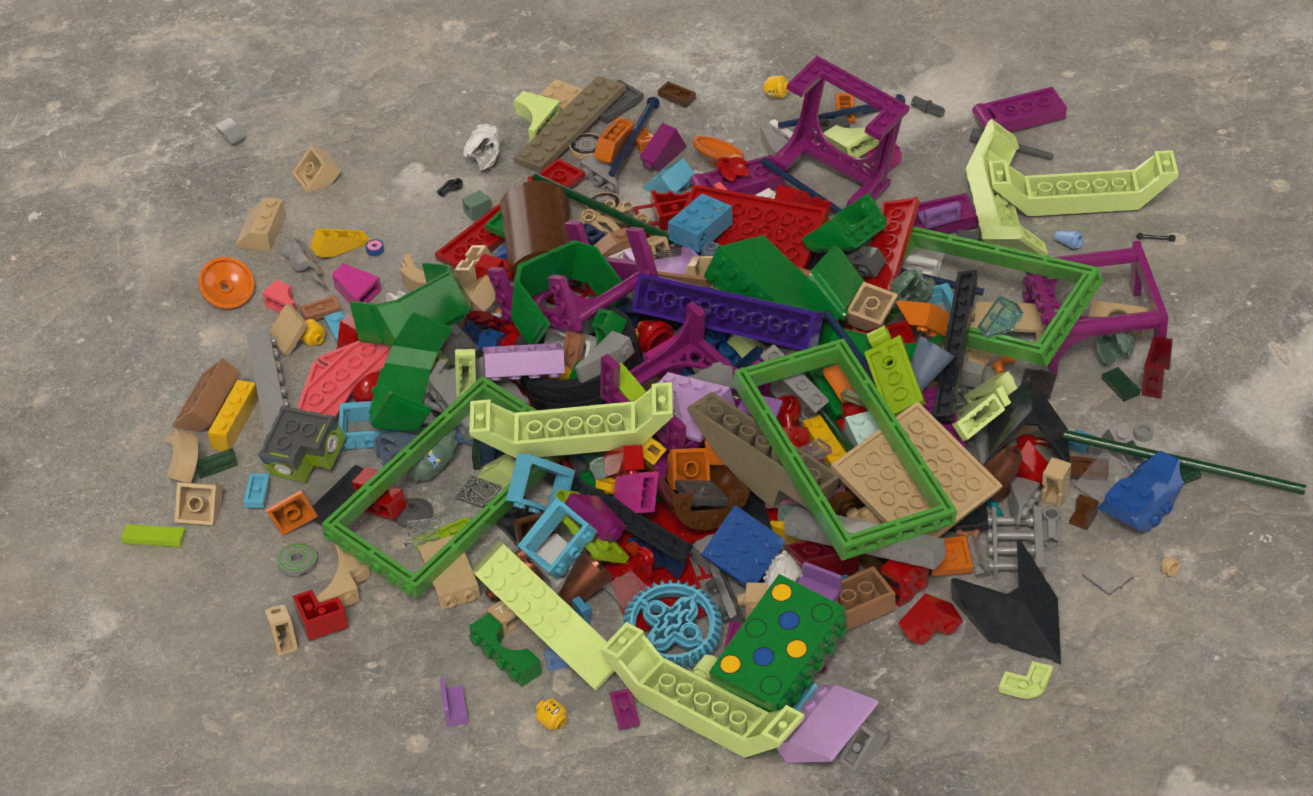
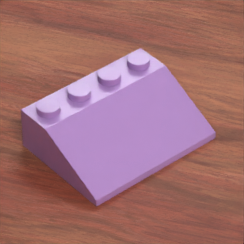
(523, 360)
(689, 391)
(828, 724)

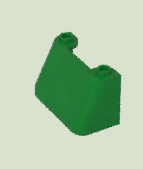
(848, 227)
(831, 285)

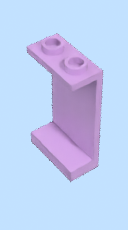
(672, 264)

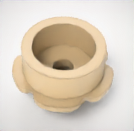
(1170, 566)

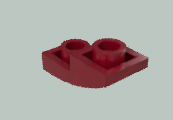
(484, 318)

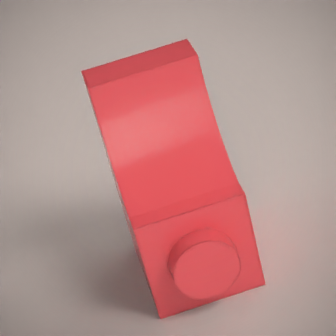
(277, 296)

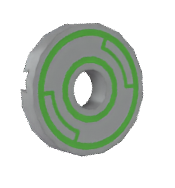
(293, 551)

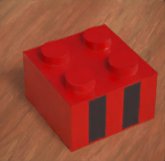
(904, 580)

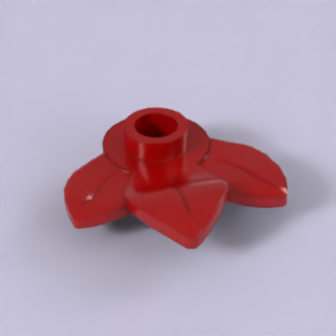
(732, 167)
(642, 559)

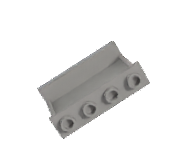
(443, 390)

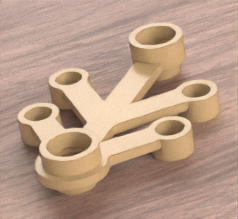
(597, 217)

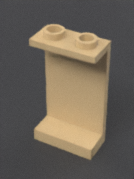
(1029, 323)
(457, 582)

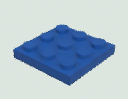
(743, 547)

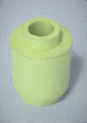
(703, 666)

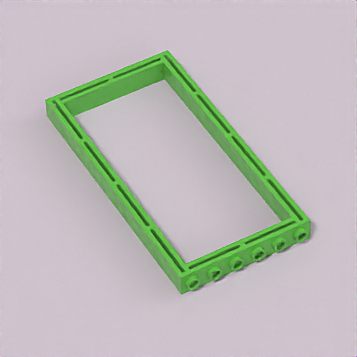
(1086, 277)
(839, 352)
(415, 584)

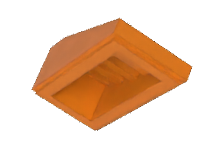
(845, 98)
(642, 139)

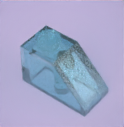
(1000, 318)

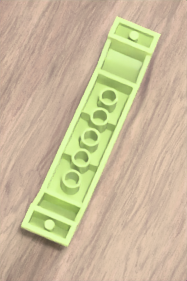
(1086, 190)
(995, 213)
(573, 428)
(544, 613)
(694, 700)

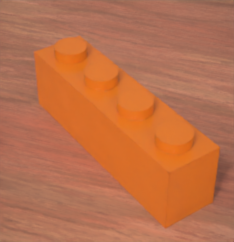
(613, 140)

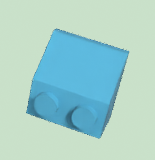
(671, 178)

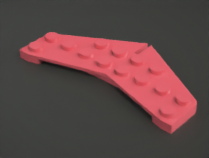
(338, 373)

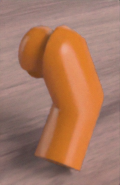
(999, 363)

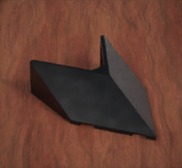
(1027, 408)
(1020, 619)

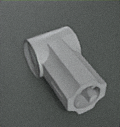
(1051, 526)

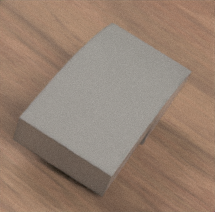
(231, 130)

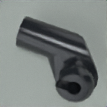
(450, 185)

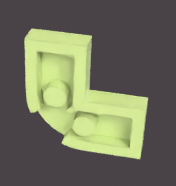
(1027, 686)

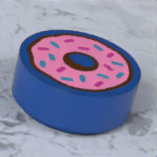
(374, 247)

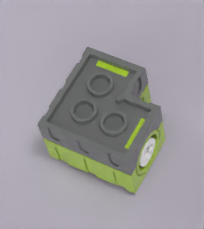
(301, 442)

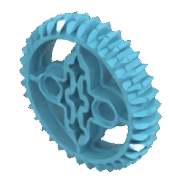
(676, 622)

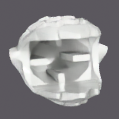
(484, 145)
(783, 565)

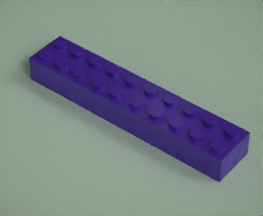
(729, 311)

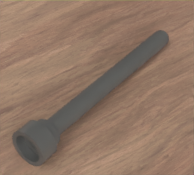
(977, 133)

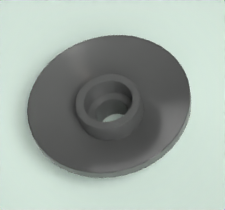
(415, 510)

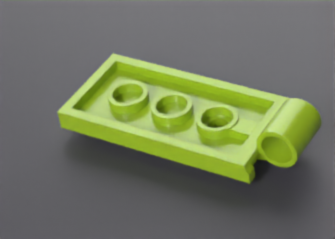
(894, 382)
(599, 549)

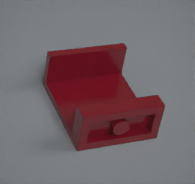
(1156, 363)

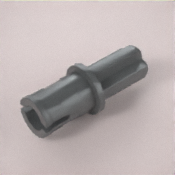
(927, 106)

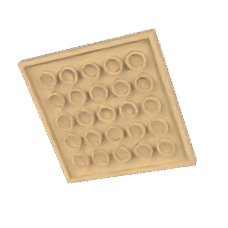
(887, 488)

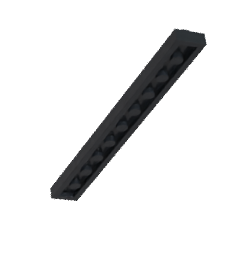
(955, 344)
(635, 522)

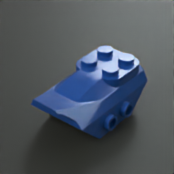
(1145, 493)

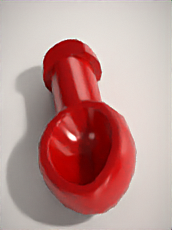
(1033, 440)

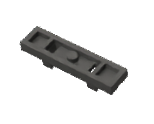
(720, 584)

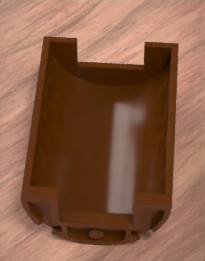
(534, 221)
(704, 516)

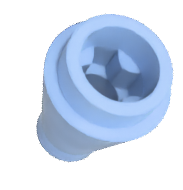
(1069, 238)

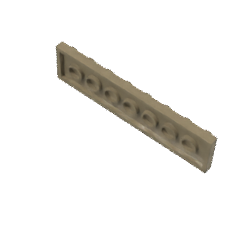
(570, 123)

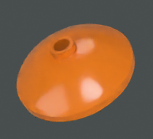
(714, 148)
(227, 273)

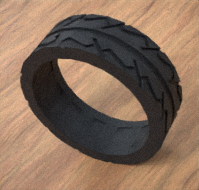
(568, 393)

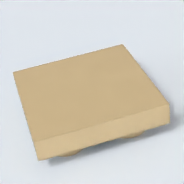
(288, 329)

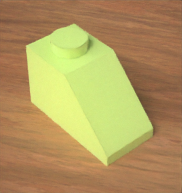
(498, 470)

